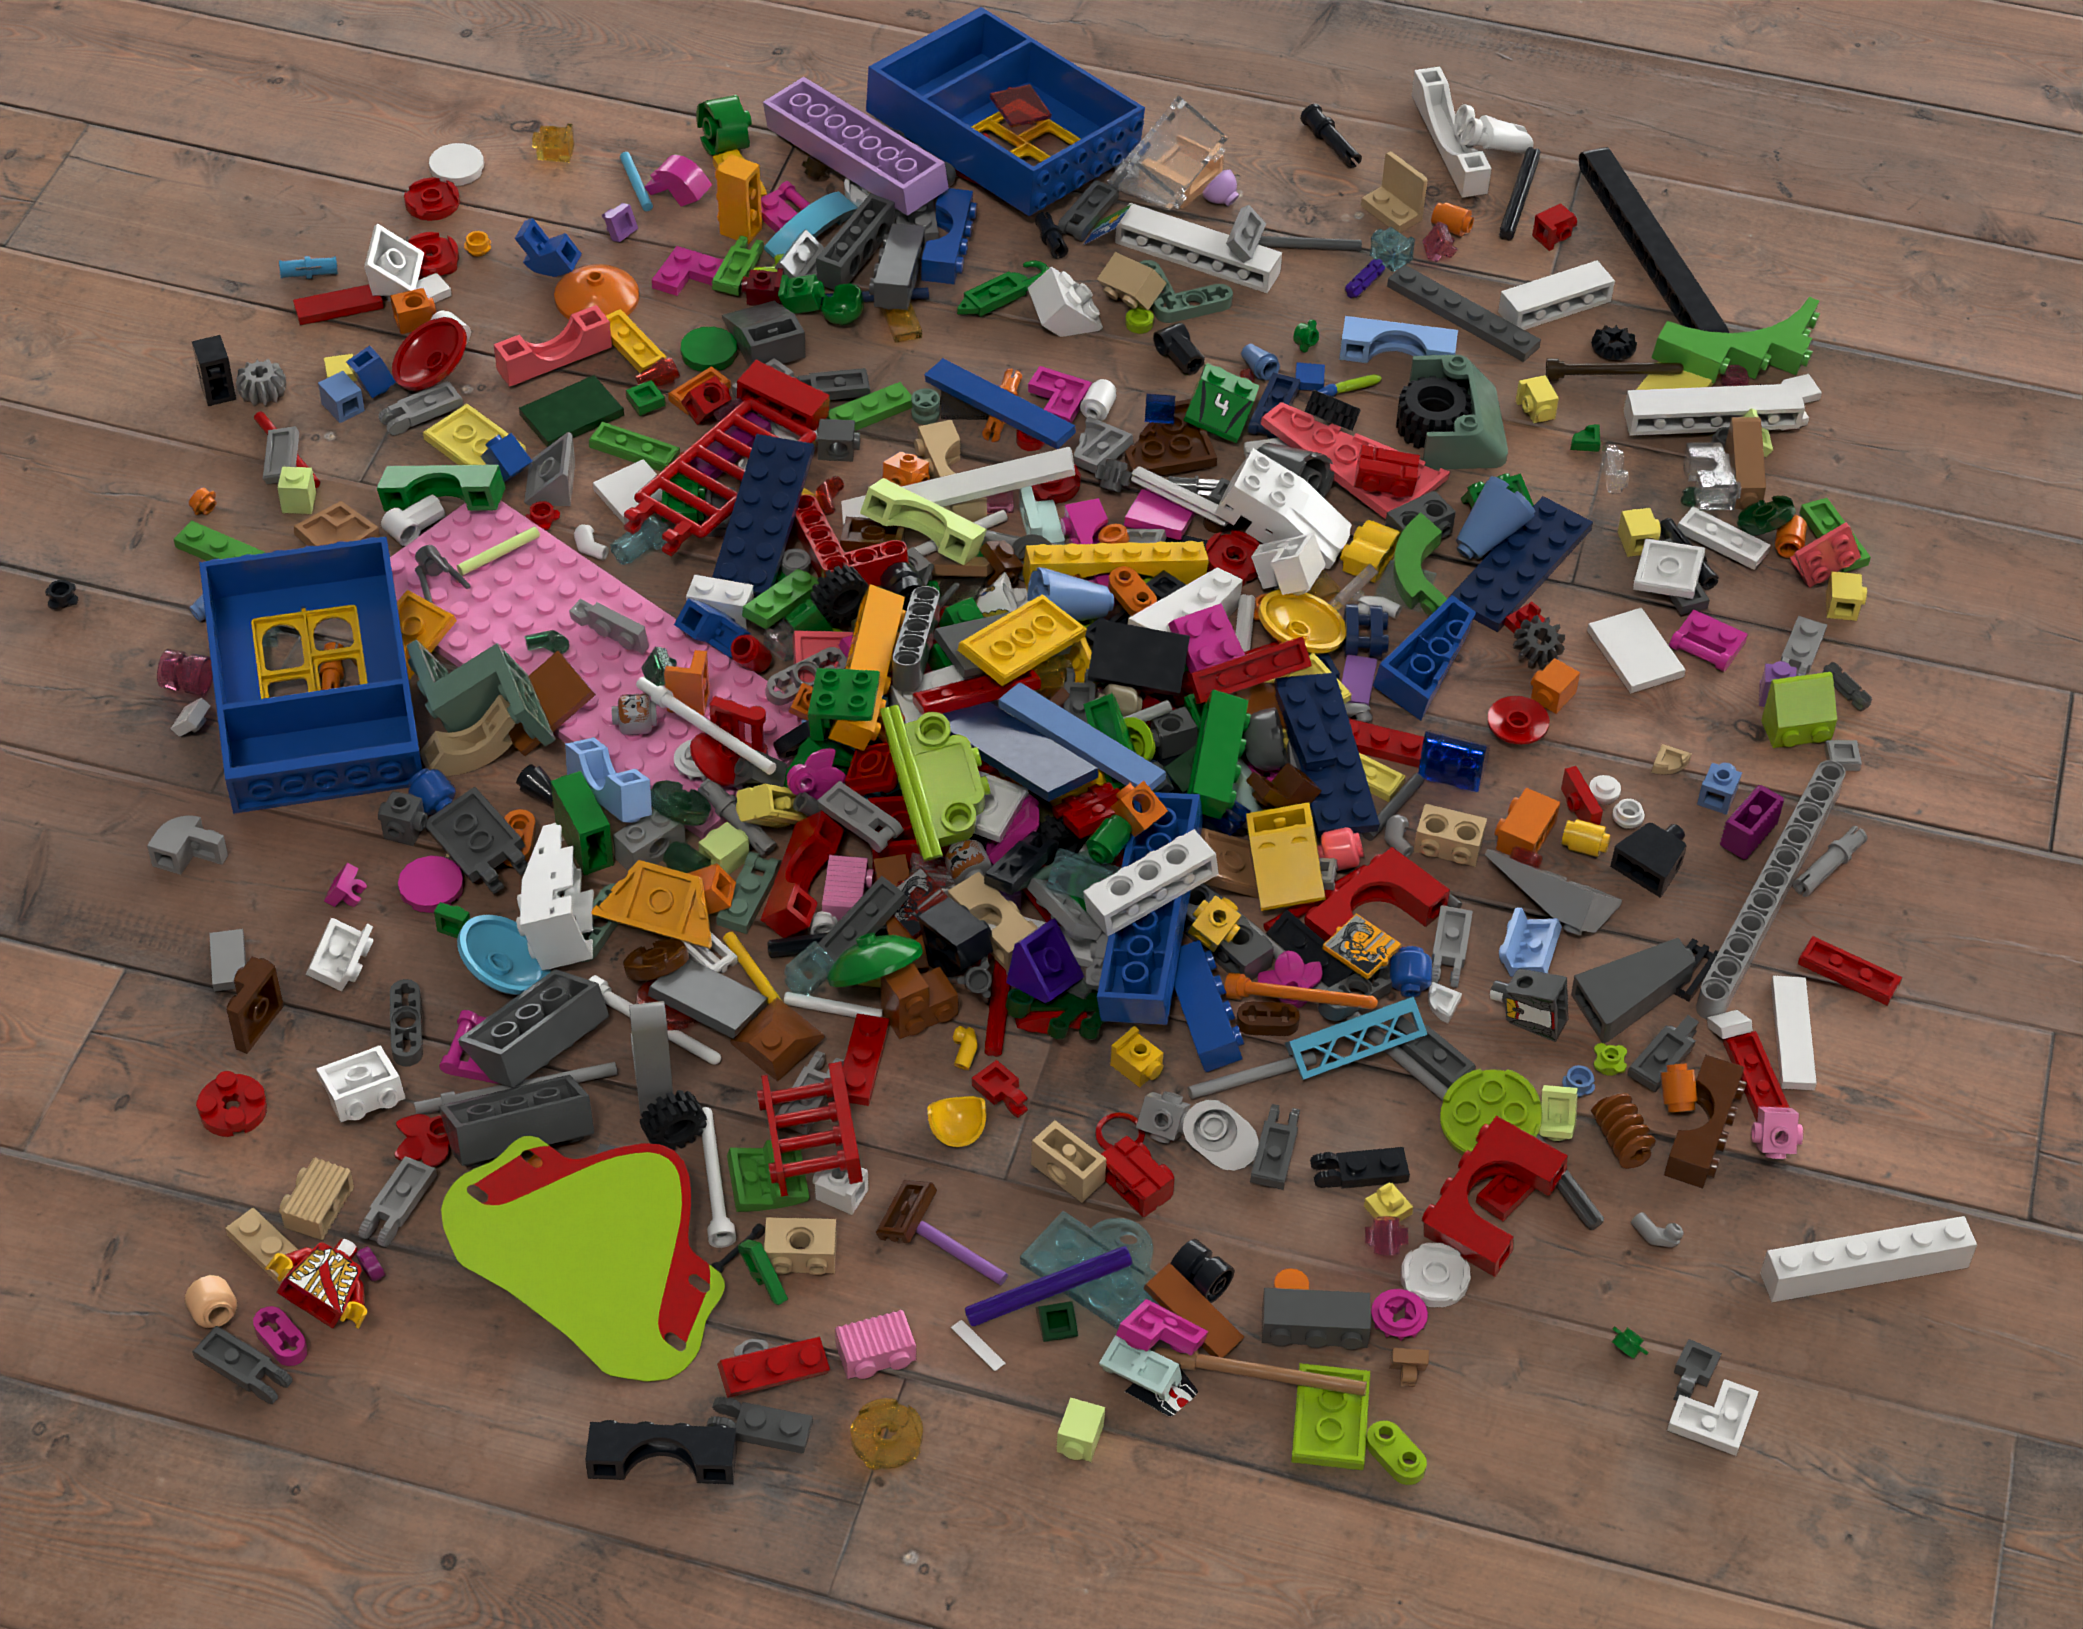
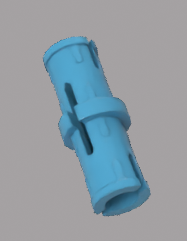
(328, 266)

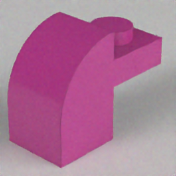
(681, 178)

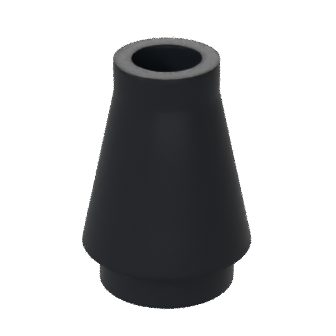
(536, 784)

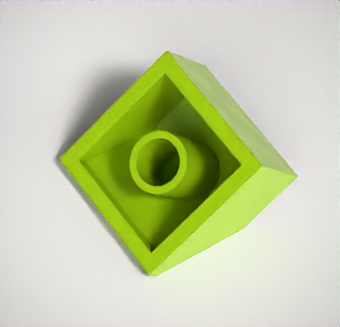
(1800, 710)

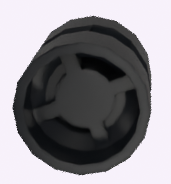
(902, 580)
(1205, 1273)

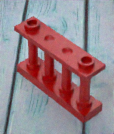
(1246, 671)
(841, 1135)

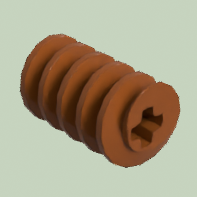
(1624, 1129)

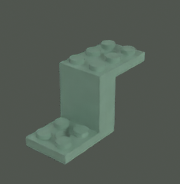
(471, 689)

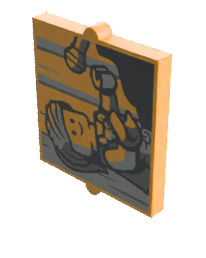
(1361, 946)

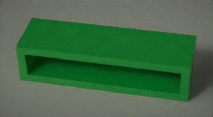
(1218, 751)

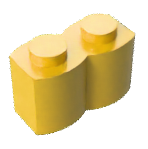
(1370, 545)

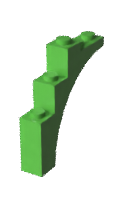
(1712, 353)

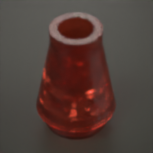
(661, 373)

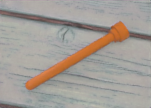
(1239, 986)

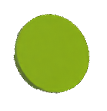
(1482, 1096)

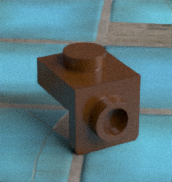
(1002, 559)

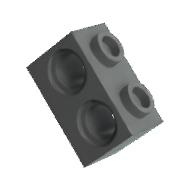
(1431, 506)

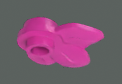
(817, 774)
(1292, 972)

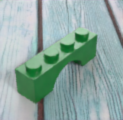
(476, 485)

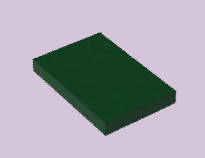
(571, 410)

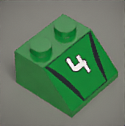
(1221, 402)

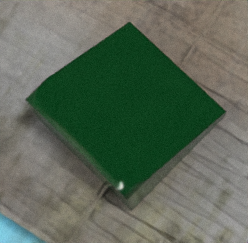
(1057, 1321)

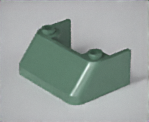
(1477, 437)

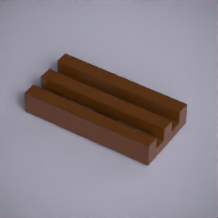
(911, 1211)

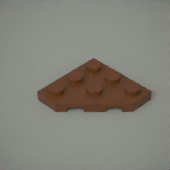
(1172, 447)

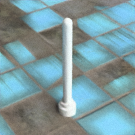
(675, 1036)
(721, 1230)

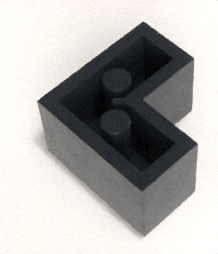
(954, 937)

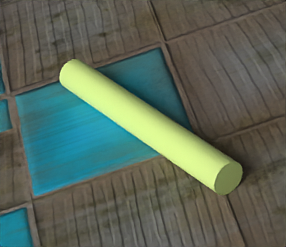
(498, 551)

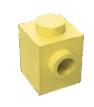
(1635, 527)
(1845, 595)

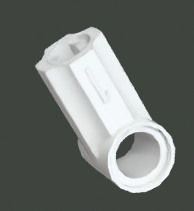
(408, 523)

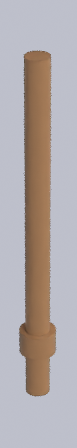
(1263, 1371)

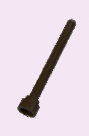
(1558, 369)

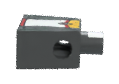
(1534, 1002)

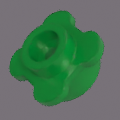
(1306, 335)
(1629, 1342)

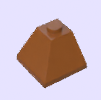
(777, 1039)

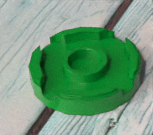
(708, 348)

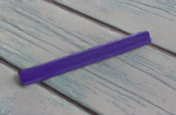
(1048, 1286)

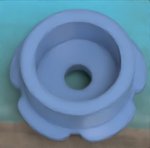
(1581, 1075)

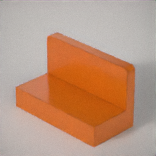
(691, 683)

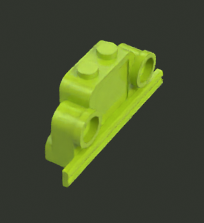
(936, 779)

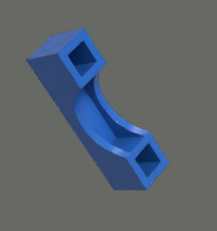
(943, 256)

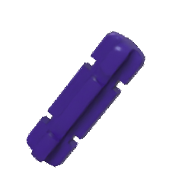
(1364, 278)

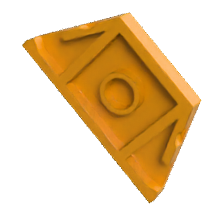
(659, 903)

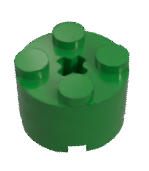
(723, 124)

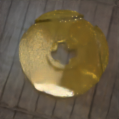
(882, 1452)

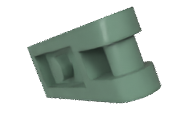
(749, 893)

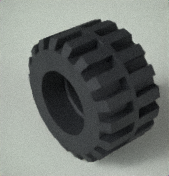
(1430, 407)

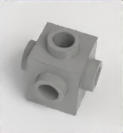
(1153, 1118)

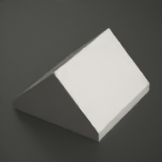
(391, 263)

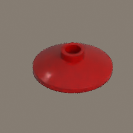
(1518, 720)
(714, 759)

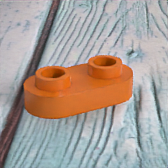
(1131, 590)
(524, 820)

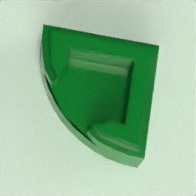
(1587, 439)

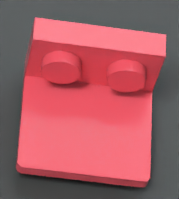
(1826, 554)

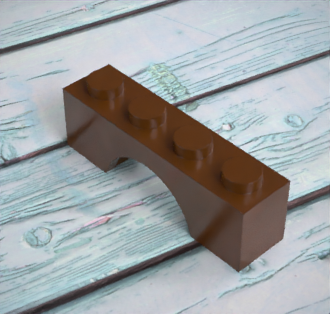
(1695, 1149)

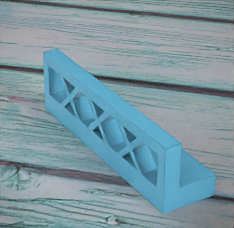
(1353, 1025)

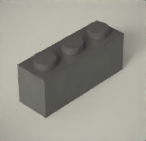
(1316, 1318)

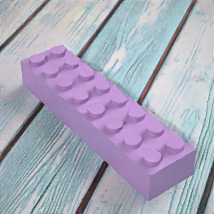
(856, 145)

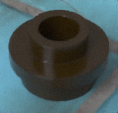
(815, 167)

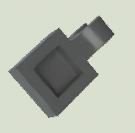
(1695, 1366)

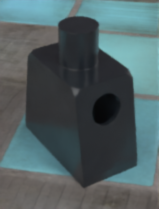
(1651, 856)

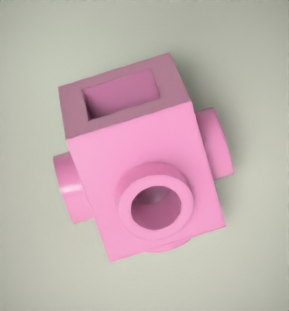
(1777, 1120)

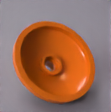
(596, 285)

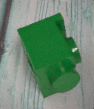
(801, 293)

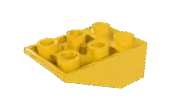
(1285, 856)

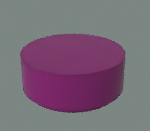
(370, 1264)

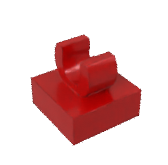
(1527, 612)

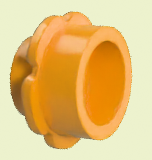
(477, 243)

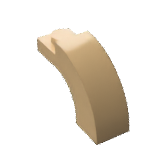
(472, 747)

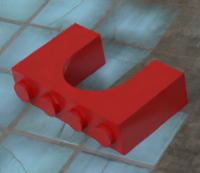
(1386, 879)
(1499, 1151)

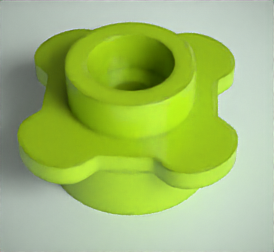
(1607, 1065)

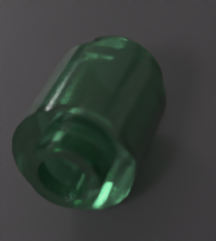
(684, 858)

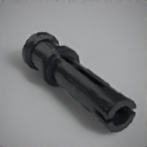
(1324, 128)

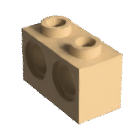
(1450, 835)

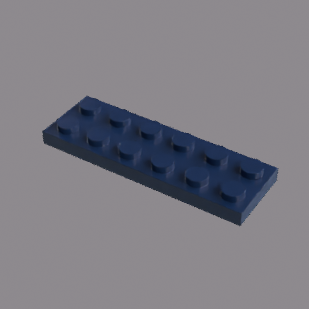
(764, 512)
(1522, 563)
(1344, 786)

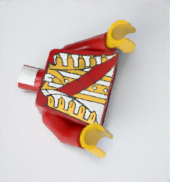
(323, 1282)

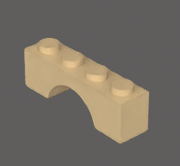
(941, 448)

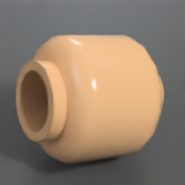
(211, 1301)

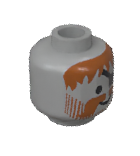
(634, 714)
(966, 859)

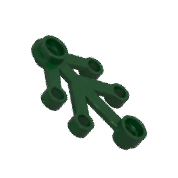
(1020, 1004)

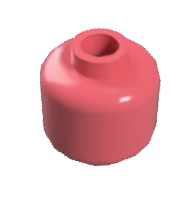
(1343, 846)

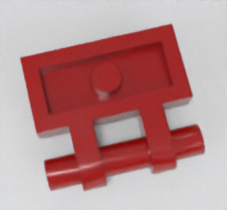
(1088, 810)

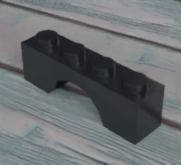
(618, 1447)

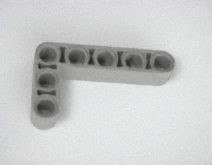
(650, 1052)

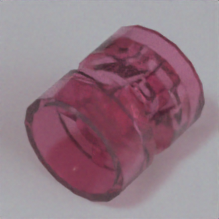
(180, 671)

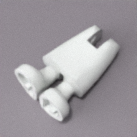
(1490, 132)

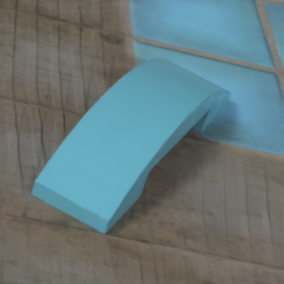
(814, 218)

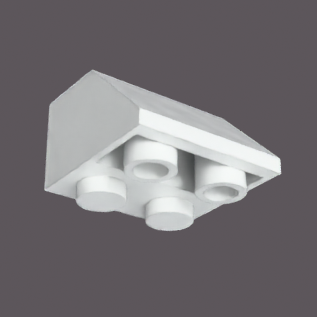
(1064, 304)

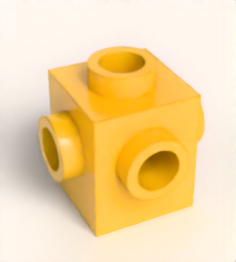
(1208, 930)

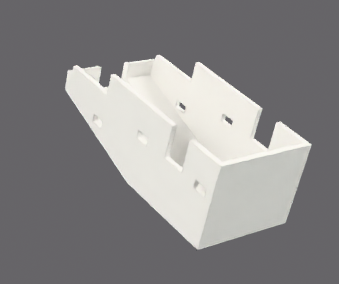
(1282, 504)
(546, 916)

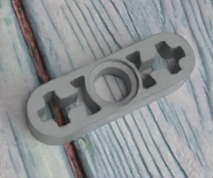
(811, 664)

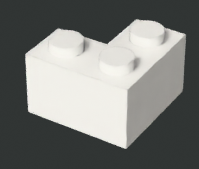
(1289, 564)

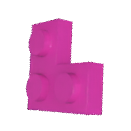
(682, 266)
(1062, 389)
(1154, 1323)

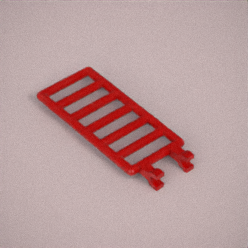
(685, 526)

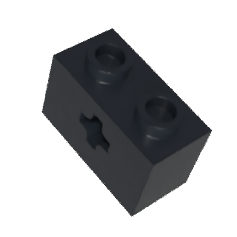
(214, 370)

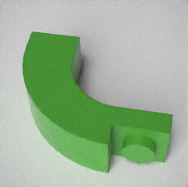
(1412, 548)

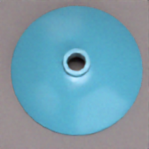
(498, 954)

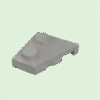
(1099, 443)

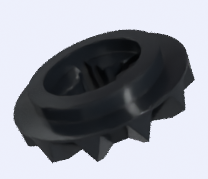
(1619, 349)

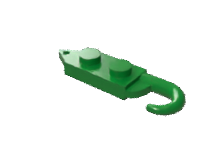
(999, 291)

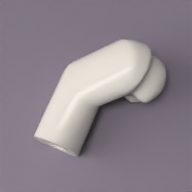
(585, 543)

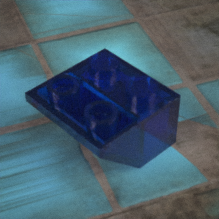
(1453, 760)

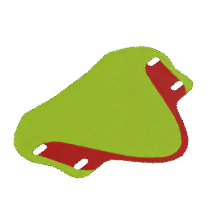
(591, 1249)

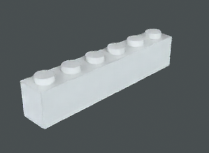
(1196, 248)
(1711, 408)
(1868, 1259)

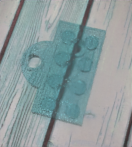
(1072, 1242)

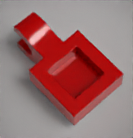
(999, 1084)

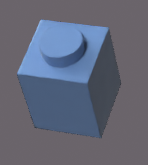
(341, 396)

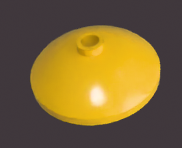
(1305, 616)

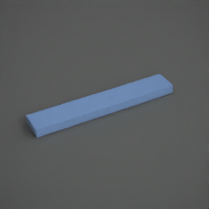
(1080, 737)

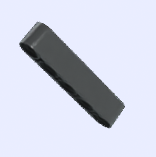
(915, 639)

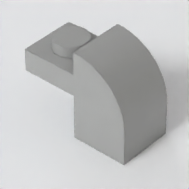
(181, 840)

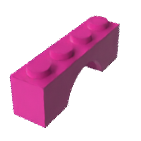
(1082, 525)

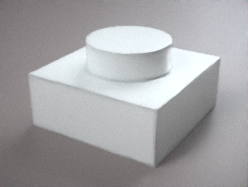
(191, 717)

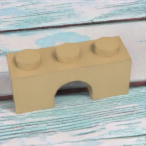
(989, 905)

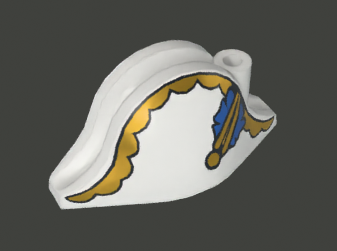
(997, 598)

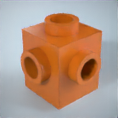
(905, 469)

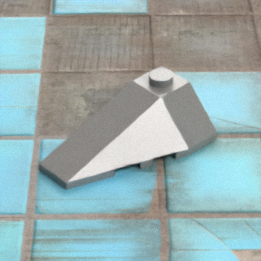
(1572, 903)

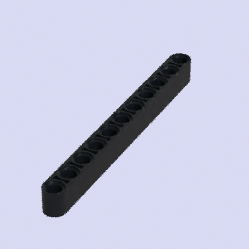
(1649, 241)

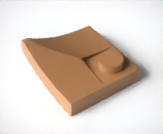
(335, 525)

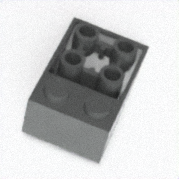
(767, 333)

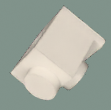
(835, 1190)

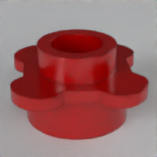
(543, 514)

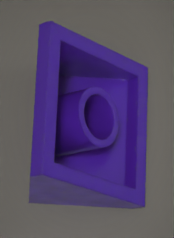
(1043, 963)

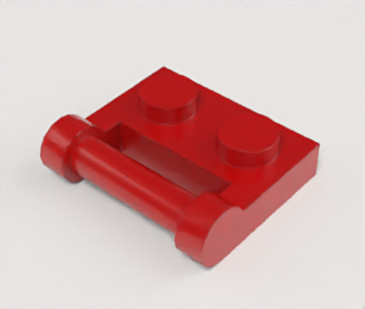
(732, 716)

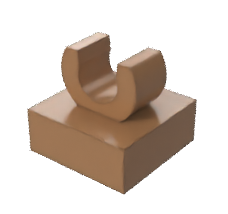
(1409, 1362)

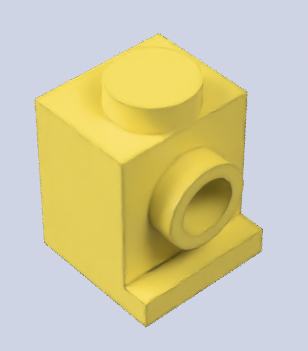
(1537, 398)

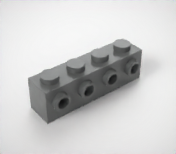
(898, 266)

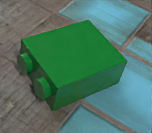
(582, 822)

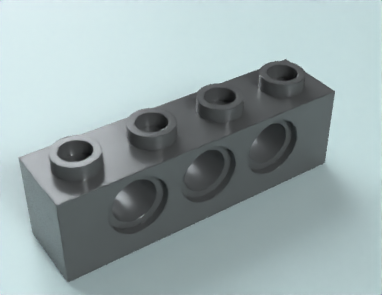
(855, 241)
(1247, 951)

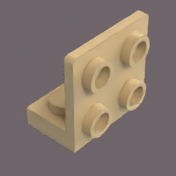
(1401, 196)

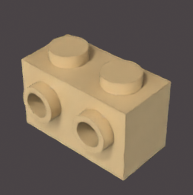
(1131, 282)

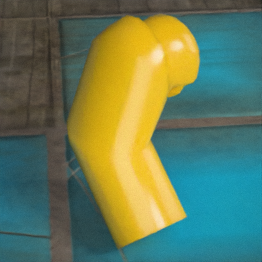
(968, 1046)

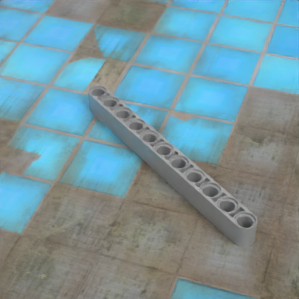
(1770, 890)

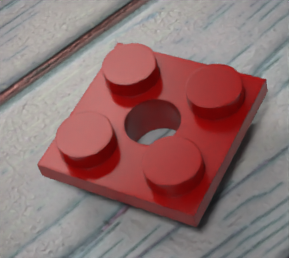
(872, 770)

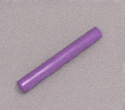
(961, 1253)

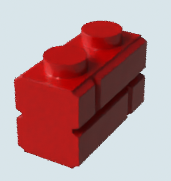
(1386, 471)
(1138, 1176)

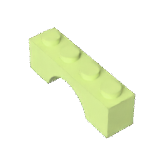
(897, 506)

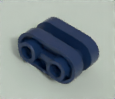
(1376, 622)

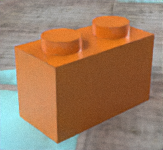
(1528, 822)

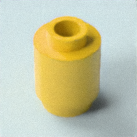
(1585, 837)

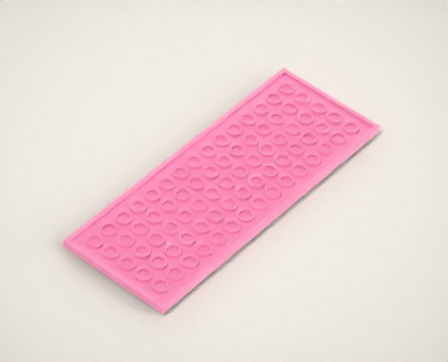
(533, 594)

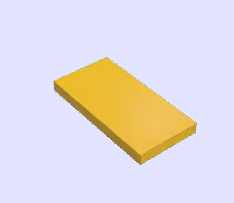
(1022, 640)

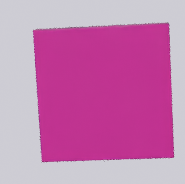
(1157, 512)

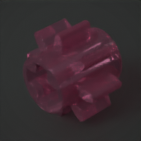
(1386, 1235)

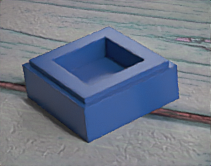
(1310, 376)

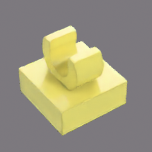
(1388, 1202)

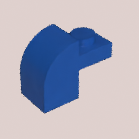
(546, 255)
(709, 625)

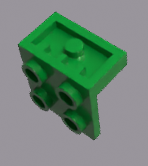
(841, 696)

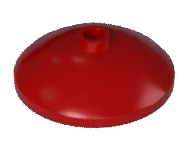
(429, 354)

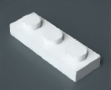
(1724, 538)

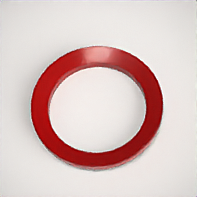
(1098, 1133)

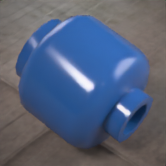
(433, 789)
(1410, 971)

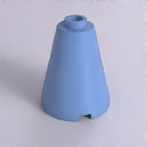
(1493, 519)
(1073, 595)

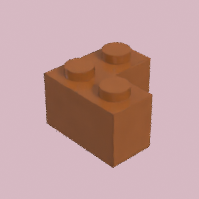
(917, 999)

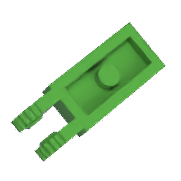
(736, 265)

